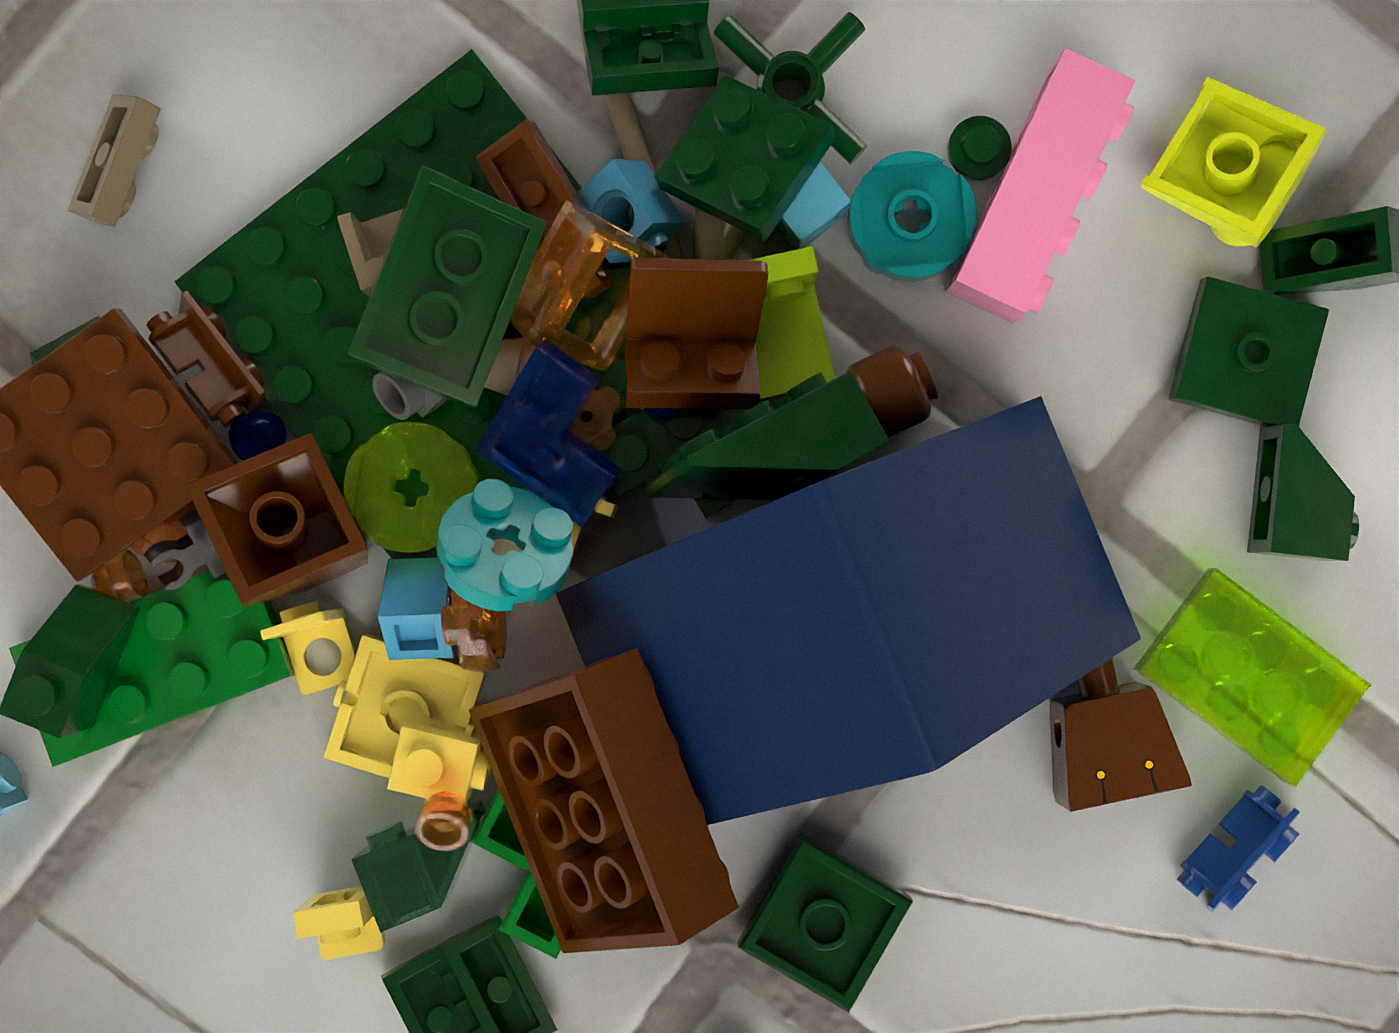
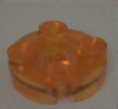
(476, 632)

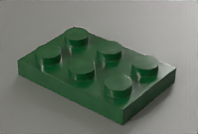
(446, 288)

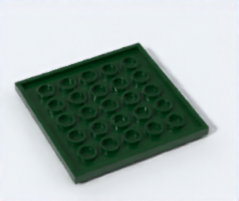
(296, 300)

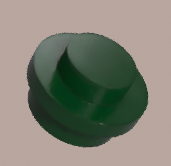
(979, 147)

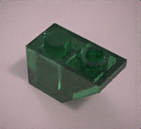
(406, 876)

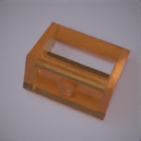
(560, 278)

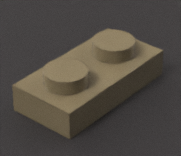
(121, 142)

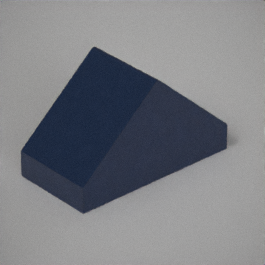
(867, 617)

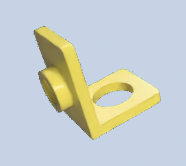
(303, 626)

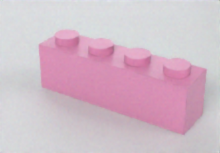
(1041, 187)

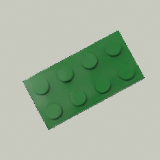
(181, 657)

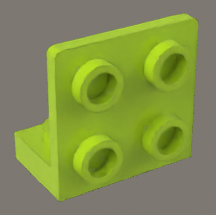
(791, 327)

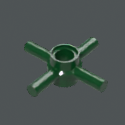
(800, 67)

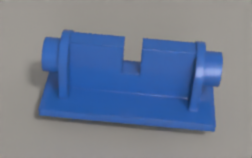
(1257, 832)

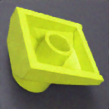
(1235, 163)

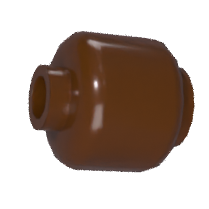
(896, 388)

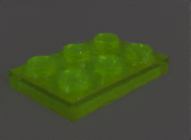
(1252, 676)

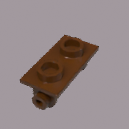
(198, 338)

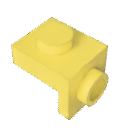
(437, 761)

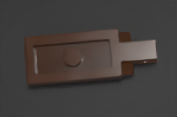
(532, 180)

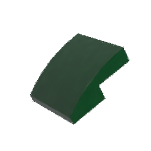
(647, 45)
(469, 987)

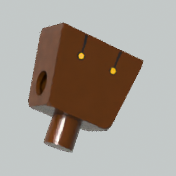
(1112, 743)

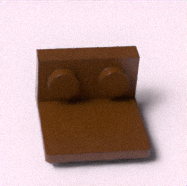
(693, 333)

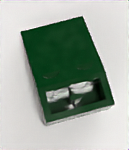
(776, 445)

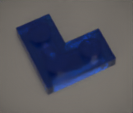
(534, 440)

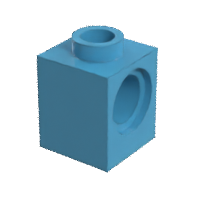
(634, 184)
(412, 609)

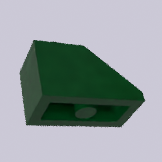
(1333, 253)
(1299, 500)
(70, 663)

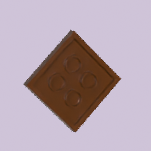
(102, 444)

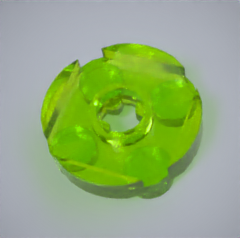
(389, 458)

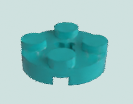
(934, 189)
(510, 514)

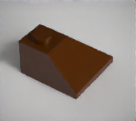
(279, 522)

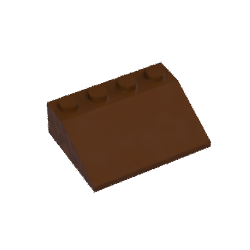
(605, 808)

